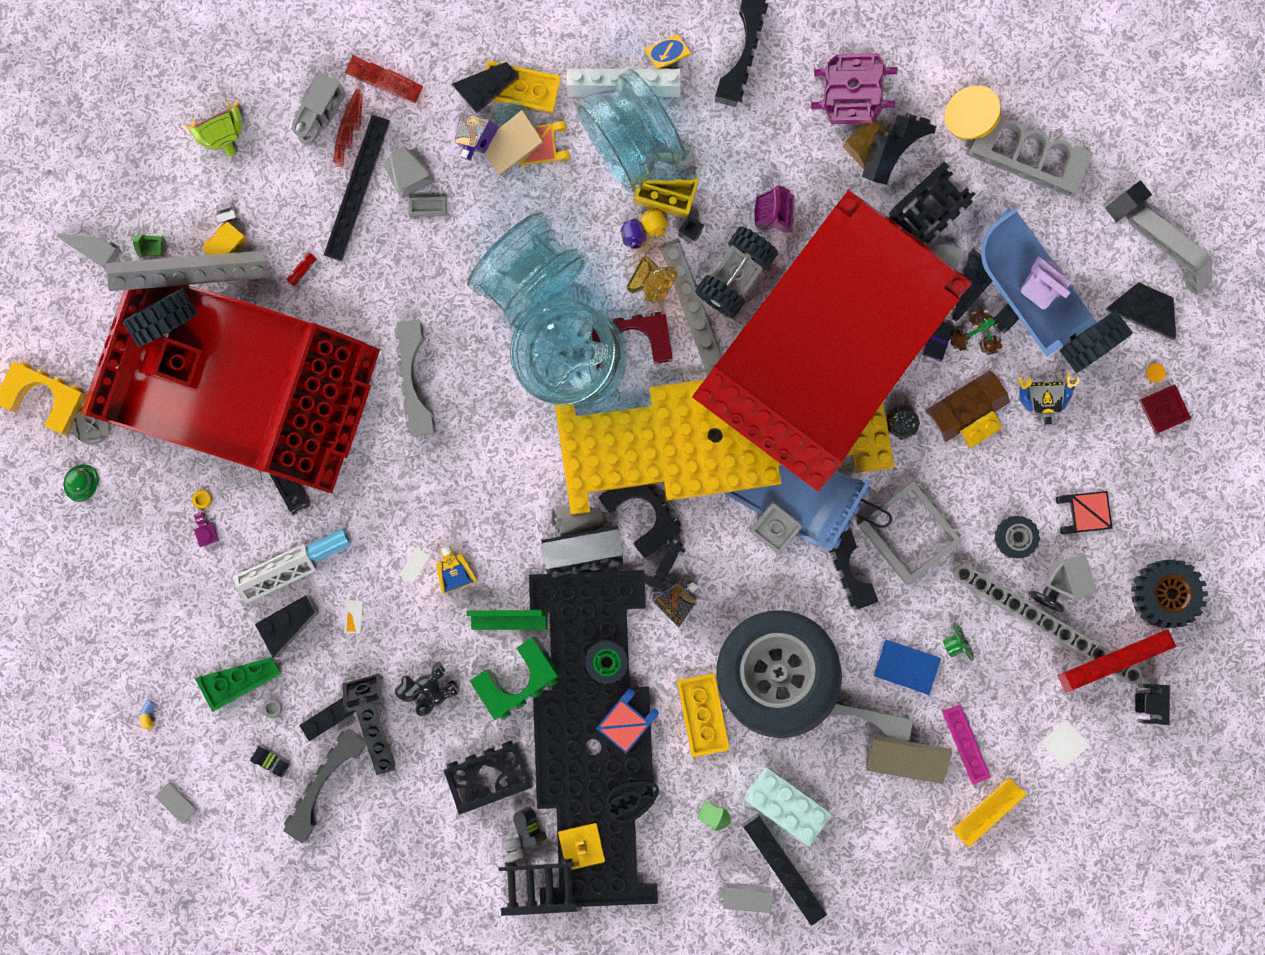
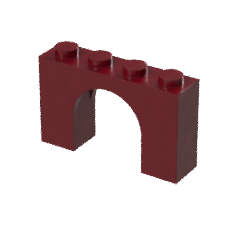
(654, 327)

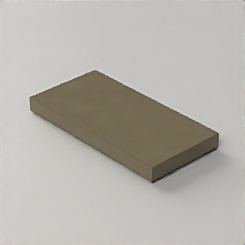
(908, 759)

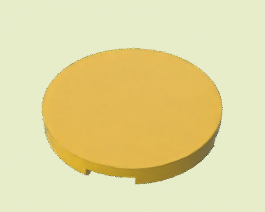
(973, 113)

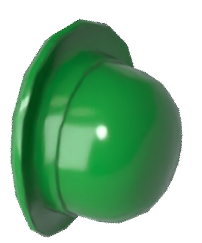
(80, 482)

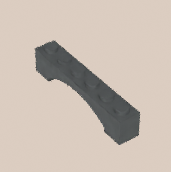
(302, 822)

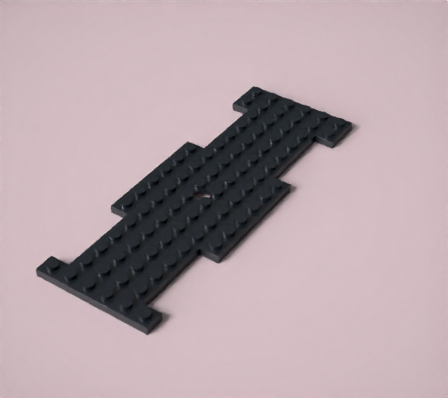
(568, 778)

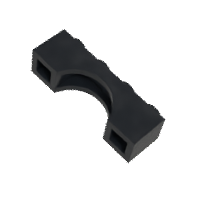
(859, 593)

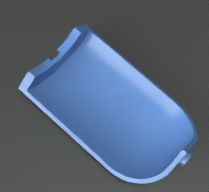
(1007, 257)

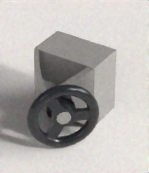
(1068, 580)

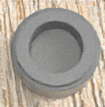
(272, 708)

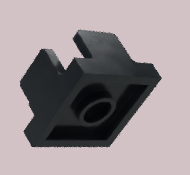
(1154, 703)

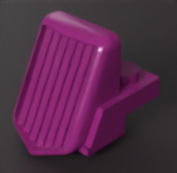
(775, 209)

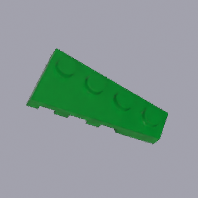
(230, 684)

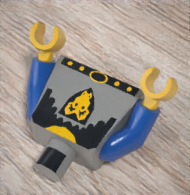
(1046, 397)

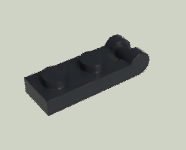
(289, 491)

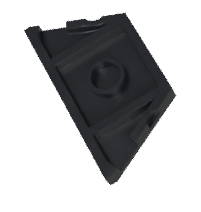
(1148, 309)

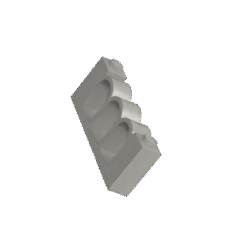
(1072, 175)

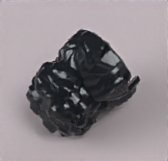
(903, 421)

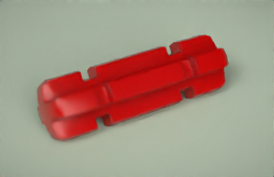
(301, 269)

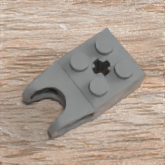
(318, 107)

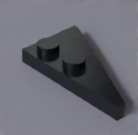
(980, 281)

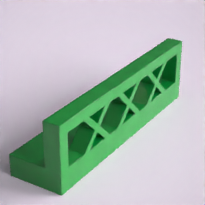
(508, 619)

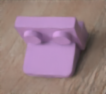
(1045, 283)

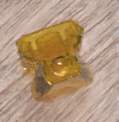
(652, 280)

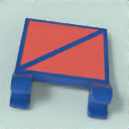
(625, 724)

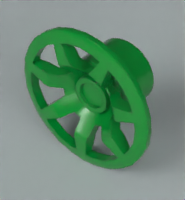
(955, 645)

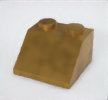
(861, 141)

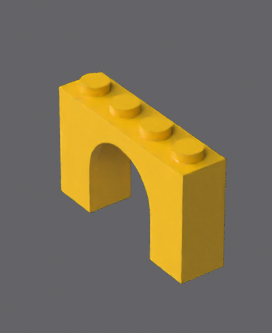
(66, 399)

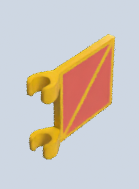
(547, 151)

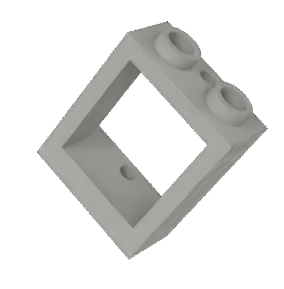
(746, 897)

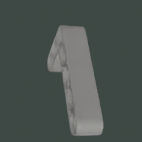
(1177, 245)

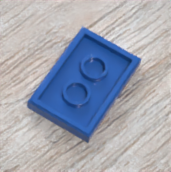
(907, 667)

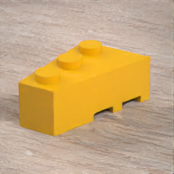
(667, 196)

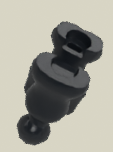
(428, 685)

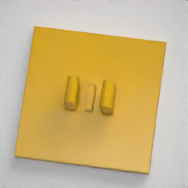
(582, 845)

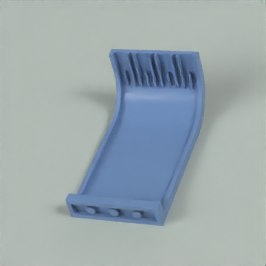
(821, 512)

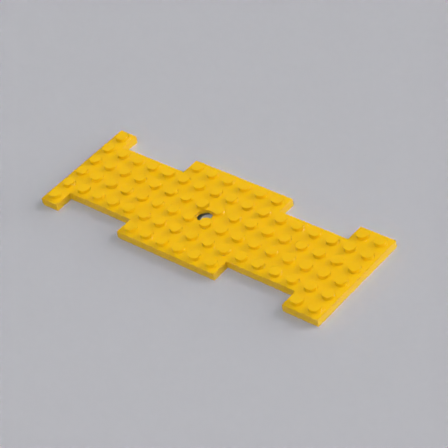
(673, 447)

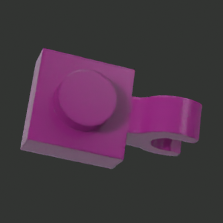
(206, 533)

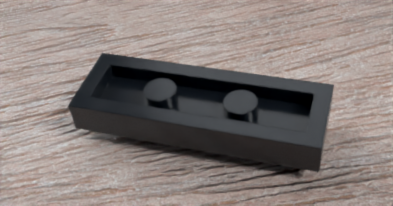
(325, 720)

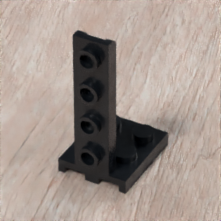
(362, 696)

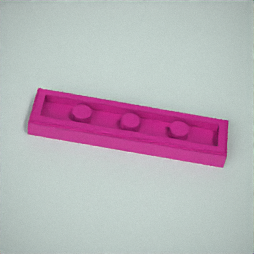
(966, 744)

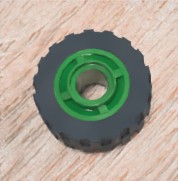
(606, 674)

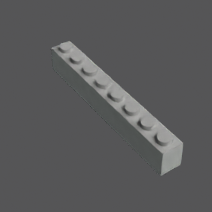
(185, 270)

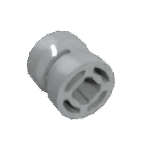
(511, 844)

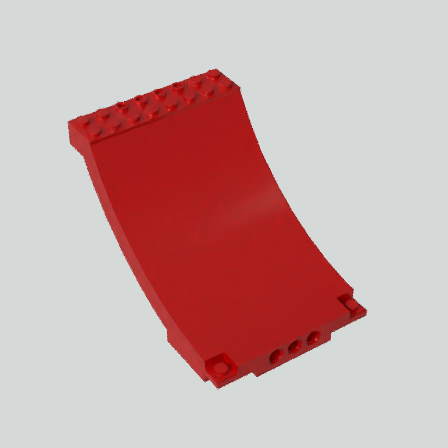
(832, 340)
(237, 385)

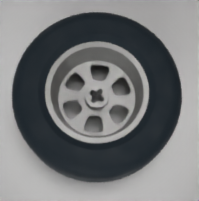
(764, 712)

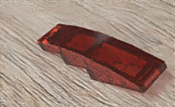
(383, 79)
(350, 122)

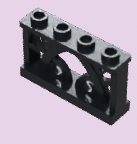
(474, 801)

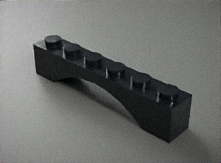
(730, 85)
(784, 869)

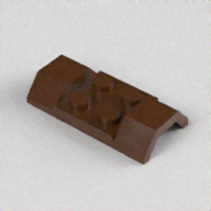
(968, 405)

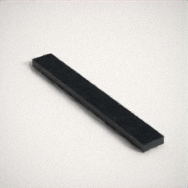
(357, 188)

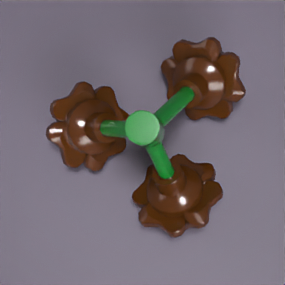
(982, 321)

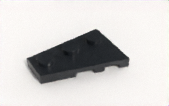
(486, 85)

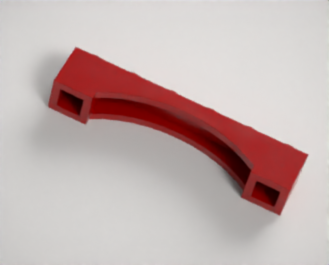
(1116, 661)

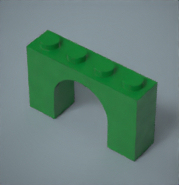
(542, 674)

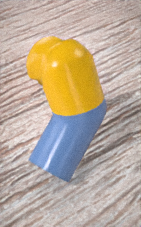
(144, 715)

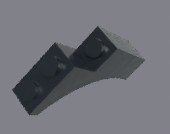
(890, 146)

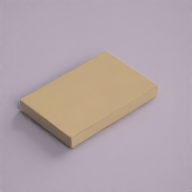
(513, 143)

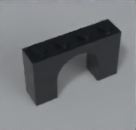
(664, 527)

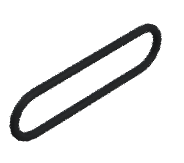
(878, 508)

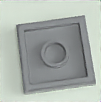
(776, 527)

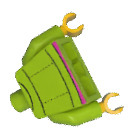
(219, 130)

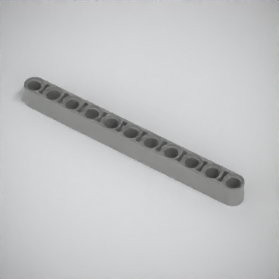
(1039, 617)

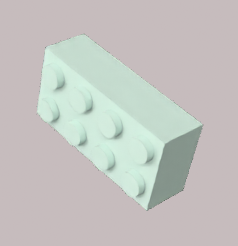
(787, 806)

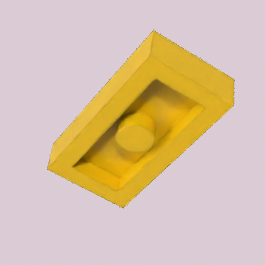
(981, 429)

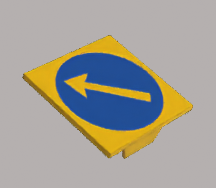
(667, 51)

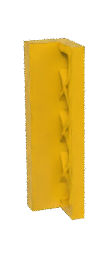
(989, 812)

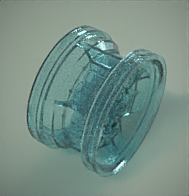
(526, 268)

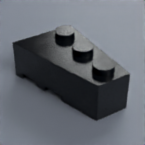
(285, 624)

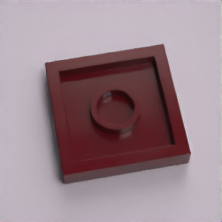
(1165, 409)

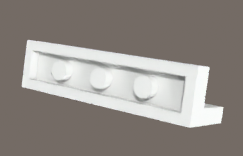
(272, 570)

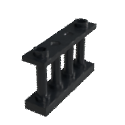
(550, 904)

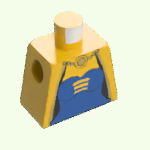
(454, 571)

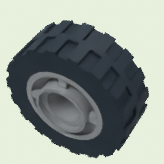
(1028, 541)

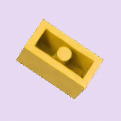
(225, 241)

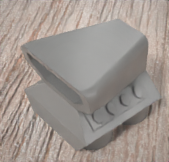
(407, 171)

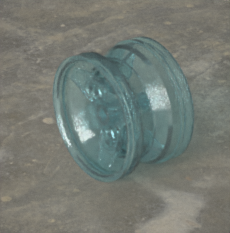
(630, 130)
(568, 354)

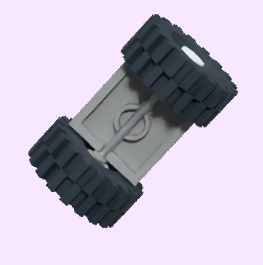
(736, 271)

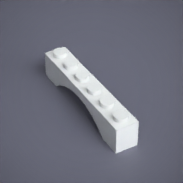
(591, 81)

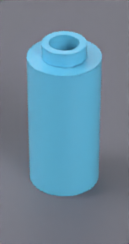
(328, 546)

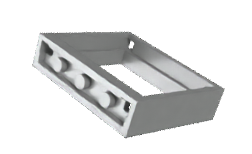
(887, 554)

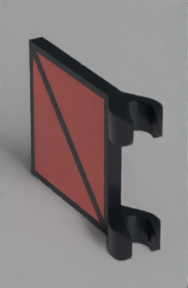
(1088, 511)

